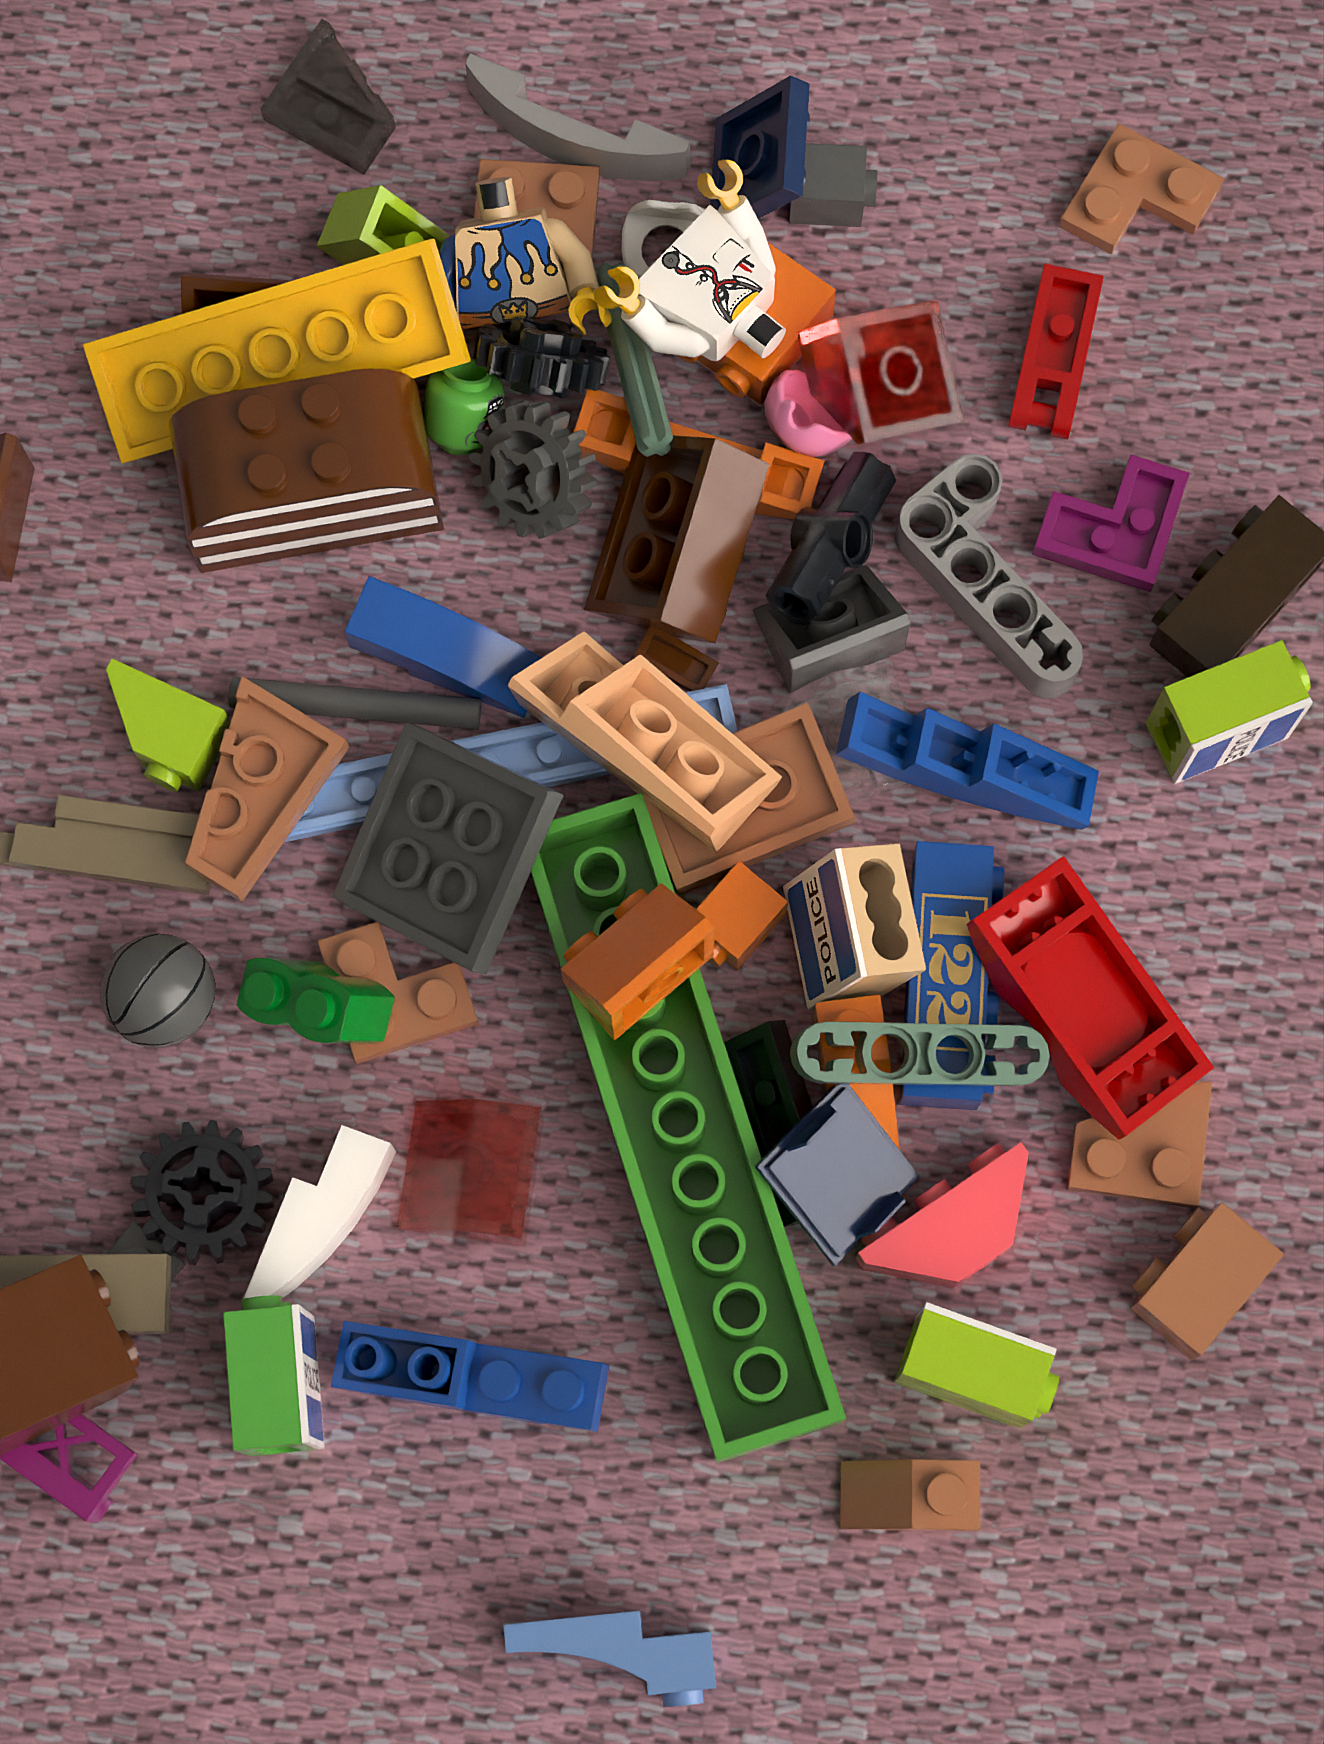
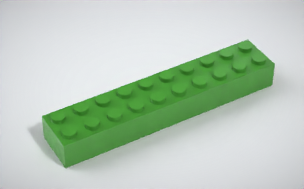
(690, 1160)

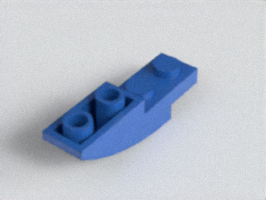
(470, 1376)

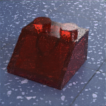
(883, 371)
(471, 1170)

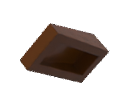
(676, 659)

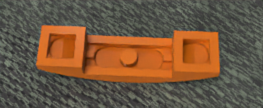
(610, 436)

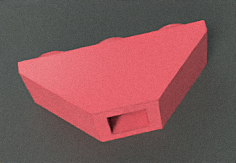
(956, 1226)

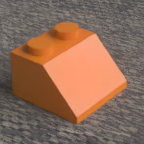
(638, 958)

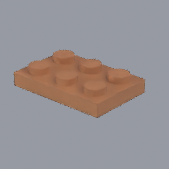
(797, 811)

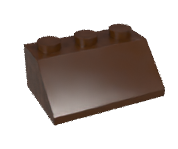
(678, 538)

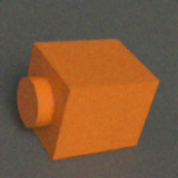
(743, 915)

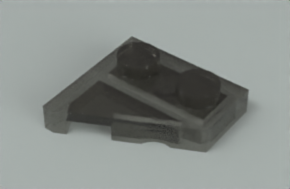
(329, 103)

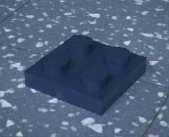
(767, 144)

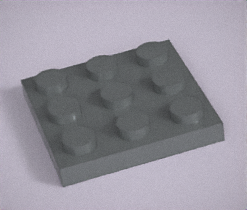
(447, 847)

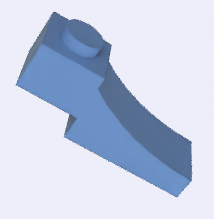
(671, 1664)

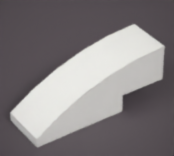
(321, 1216)

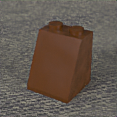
(58, 1351)

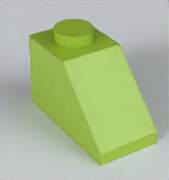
(373, 223)
(167, 727)

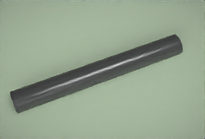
(371, 703)

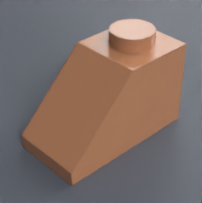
(910, 1495)

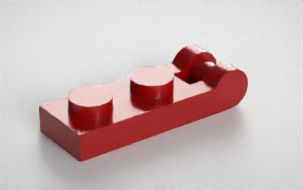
(1056, 348)

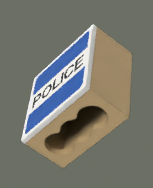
(854, 924)

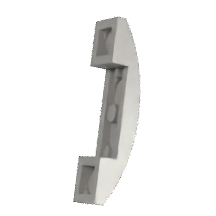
(642, 156)

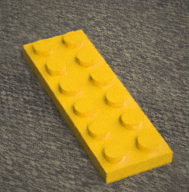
(357, 316)

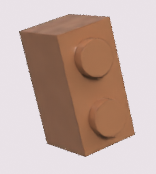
(1205, 1279)

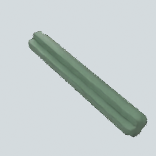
(637, 379)

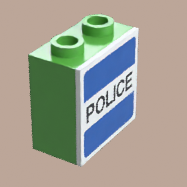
(273, 1377)

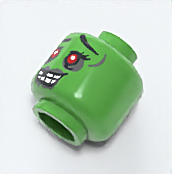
(459, 404)

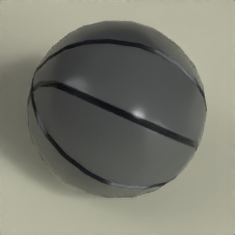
(157, 990)

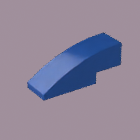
(437, 644)

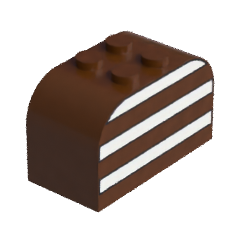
(304, 468)

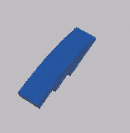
(967, 764)

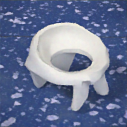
(646, 217)

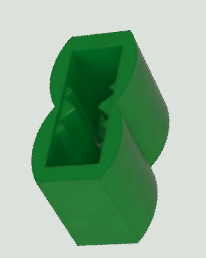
(315, 1001)

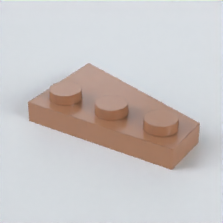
(262, 786)

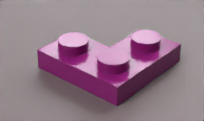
(1119, 541)

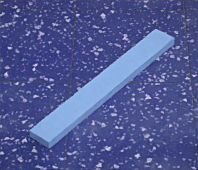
(528, 750)

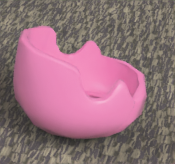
(800, 419)

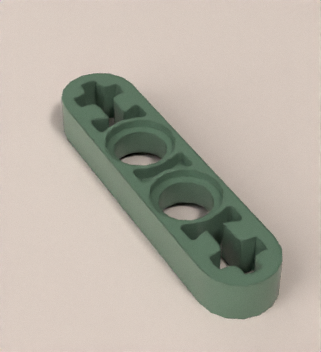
(920, 1049)

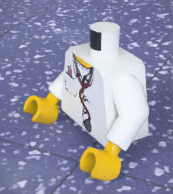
(706, 284)

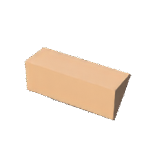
(647, 736)

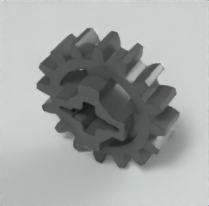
(533, 469)

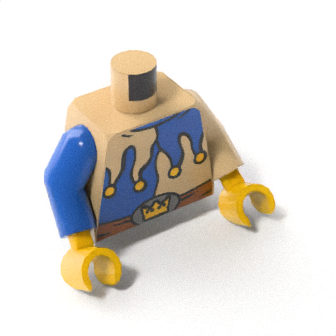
(517, 264)

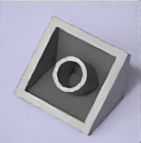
(852, 630)

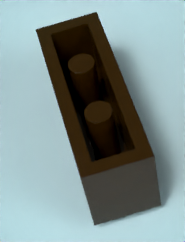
(1239, 590)

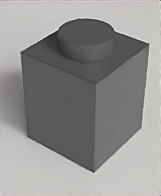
(835, 186)

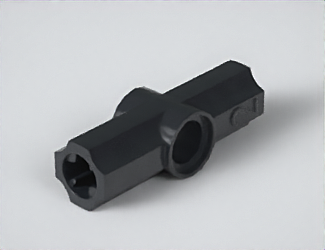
(831, 538)

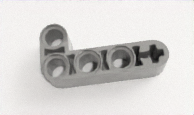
(1000, 584)

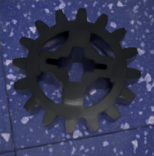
(541, 357)
(198, 1219)

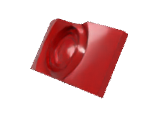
(1089, 999)

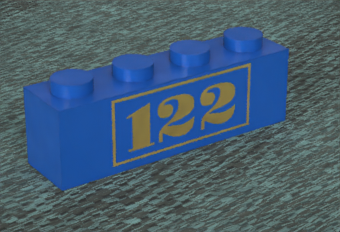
(948, 891)

